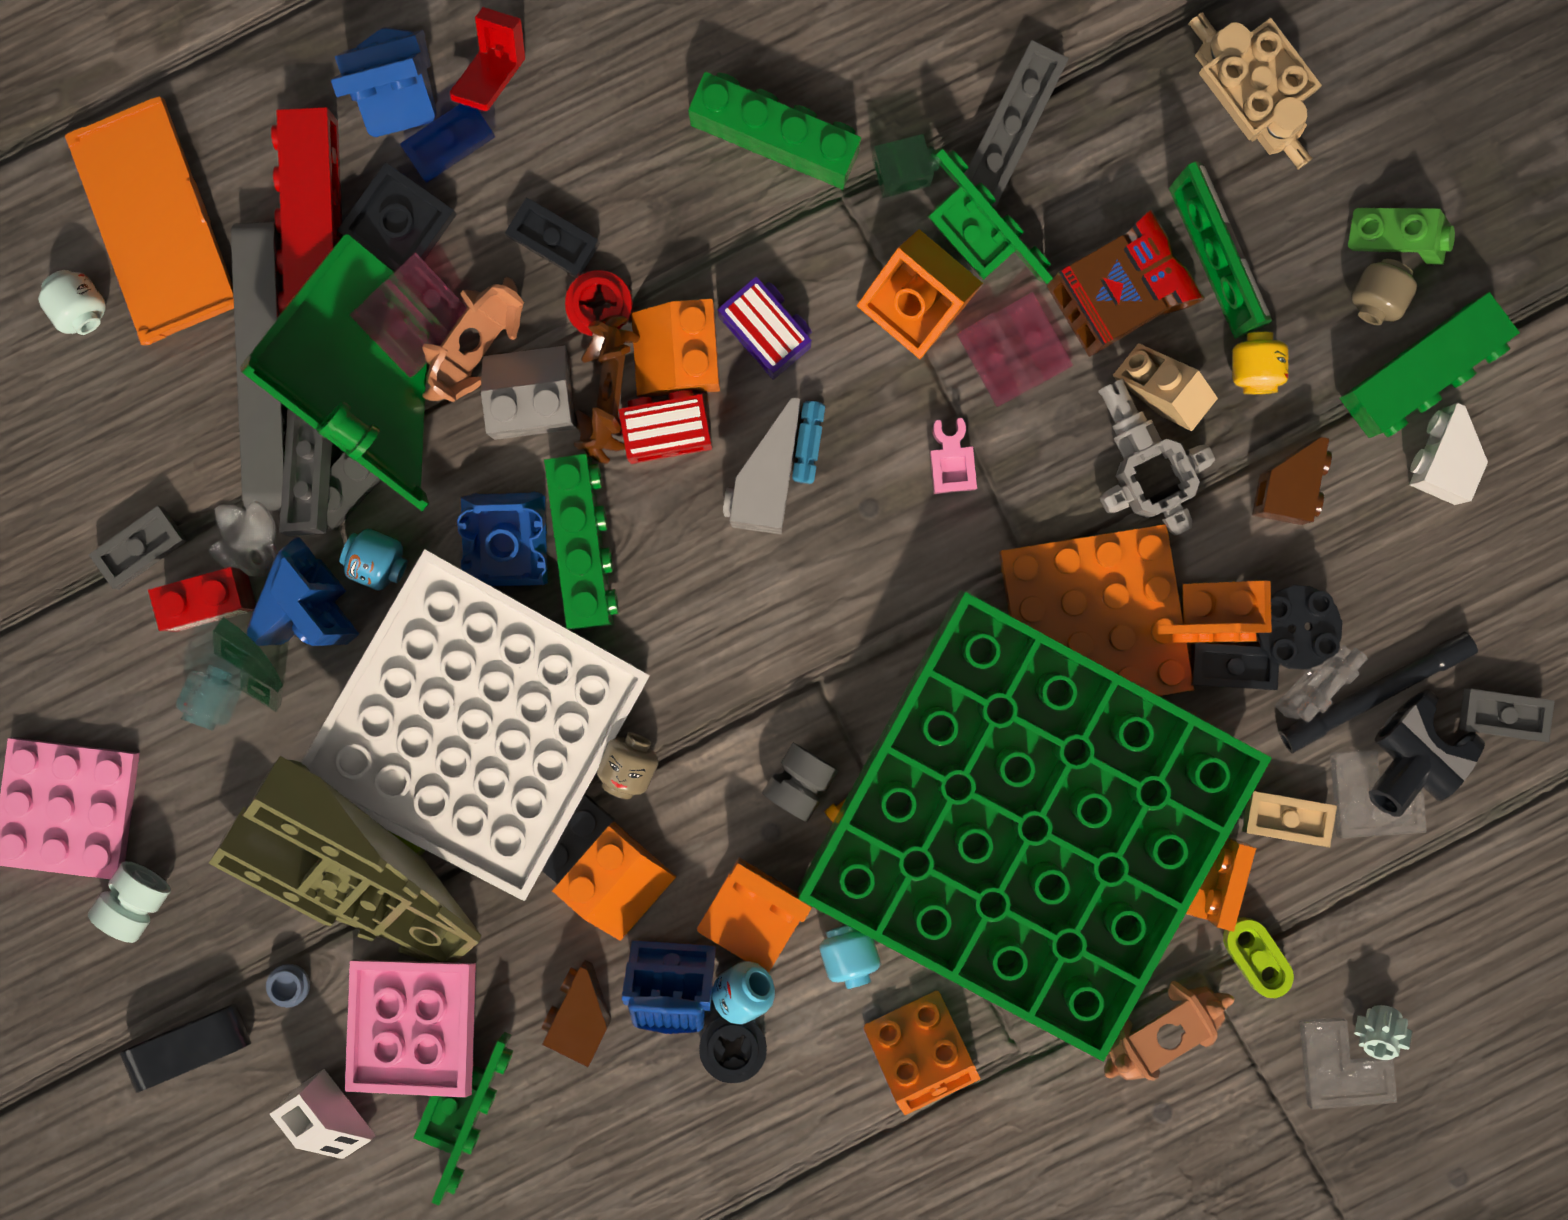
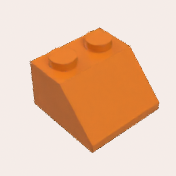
(919, 293)
(676, 348)
(614, 882)

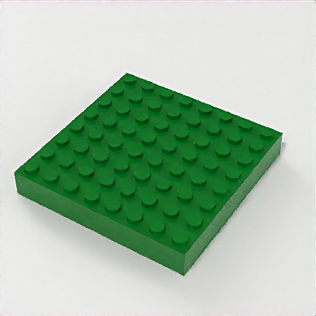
(1032, 826)

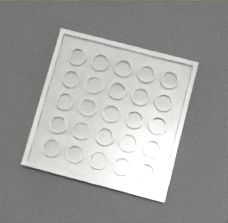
(473, 725)

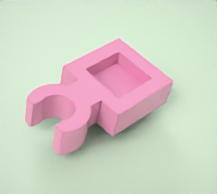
(952, 466)

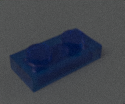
(447, 141)

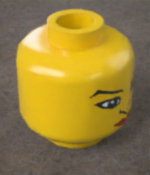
(1260, 364)

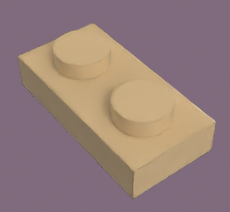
(1289, 818)

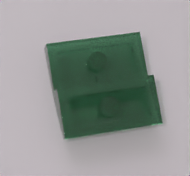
(257, 673)

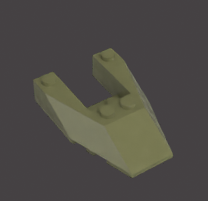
(341, 865)

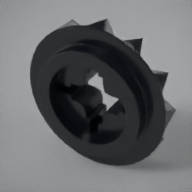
(733, 1068)

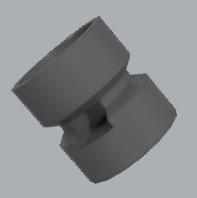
(800, 782)

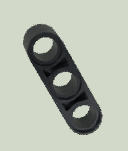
(185, 1048)

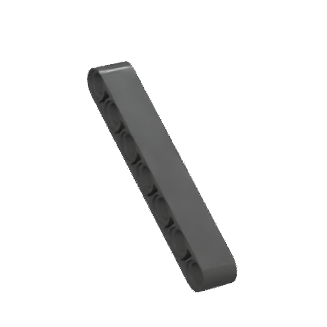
(255, 310)

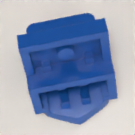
(388, 80)
(300, 601)
(669, 986)

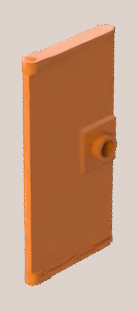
(152, 220)

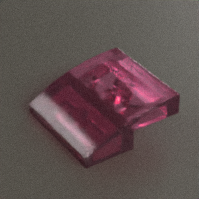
(409, 311)
(1015, 349)

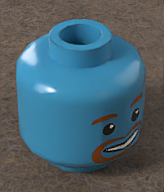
(373, 559)

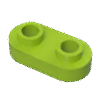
(1258, 955)

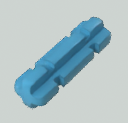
(808, 442)

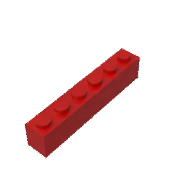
(308, 193)

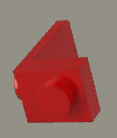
(495, 64)

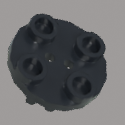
(1302, 647)

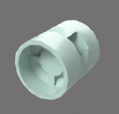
(126, 907)

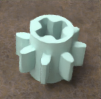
(1383, 1032)

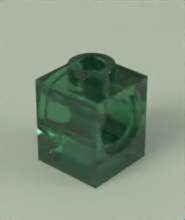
(904, 165)

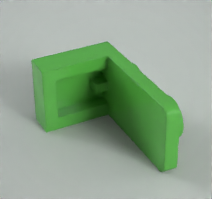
(1403, 231)

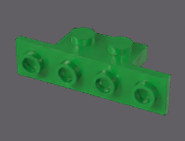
(976, 227)
(451, 1121)

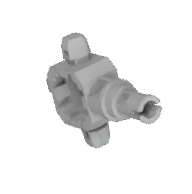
(1140, 442)

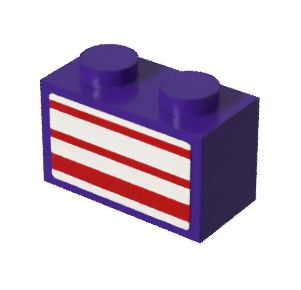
(766, 327)

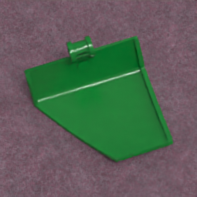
(340, 377)

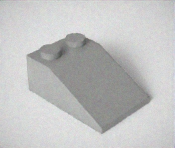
(763, 482)

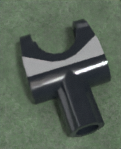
(1420, 757)

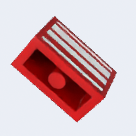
(665, 427)
(202, 599)

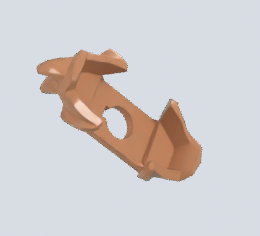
(489, 313)
(1139, 1053)

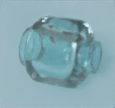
(208, 698)

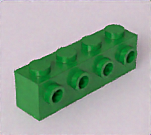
(774, 130)
(1429, 366)
(579, 541)

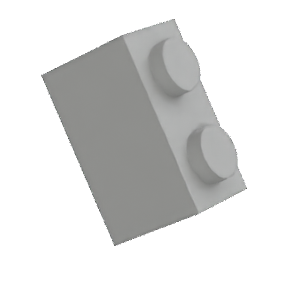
(527, 393)

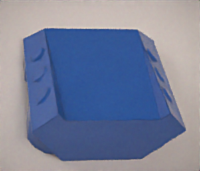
(504, 538)

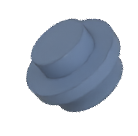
(287, 985)

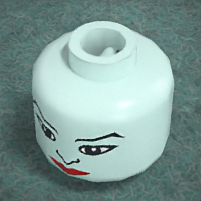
(71, 302)

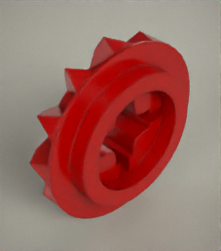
(585, 290)

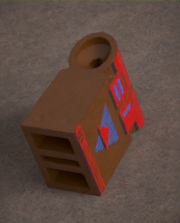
(1123, 286)

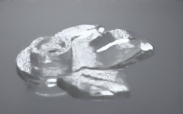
(243, 535)

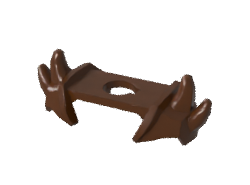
(610, 349)

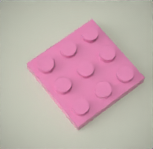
(66, 807)
(410, 1027)

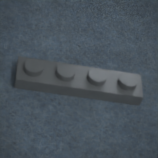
(1016, 118)

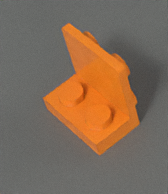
(1223, 612)
(1224, 886)
(753, 915)
(921, 1052)

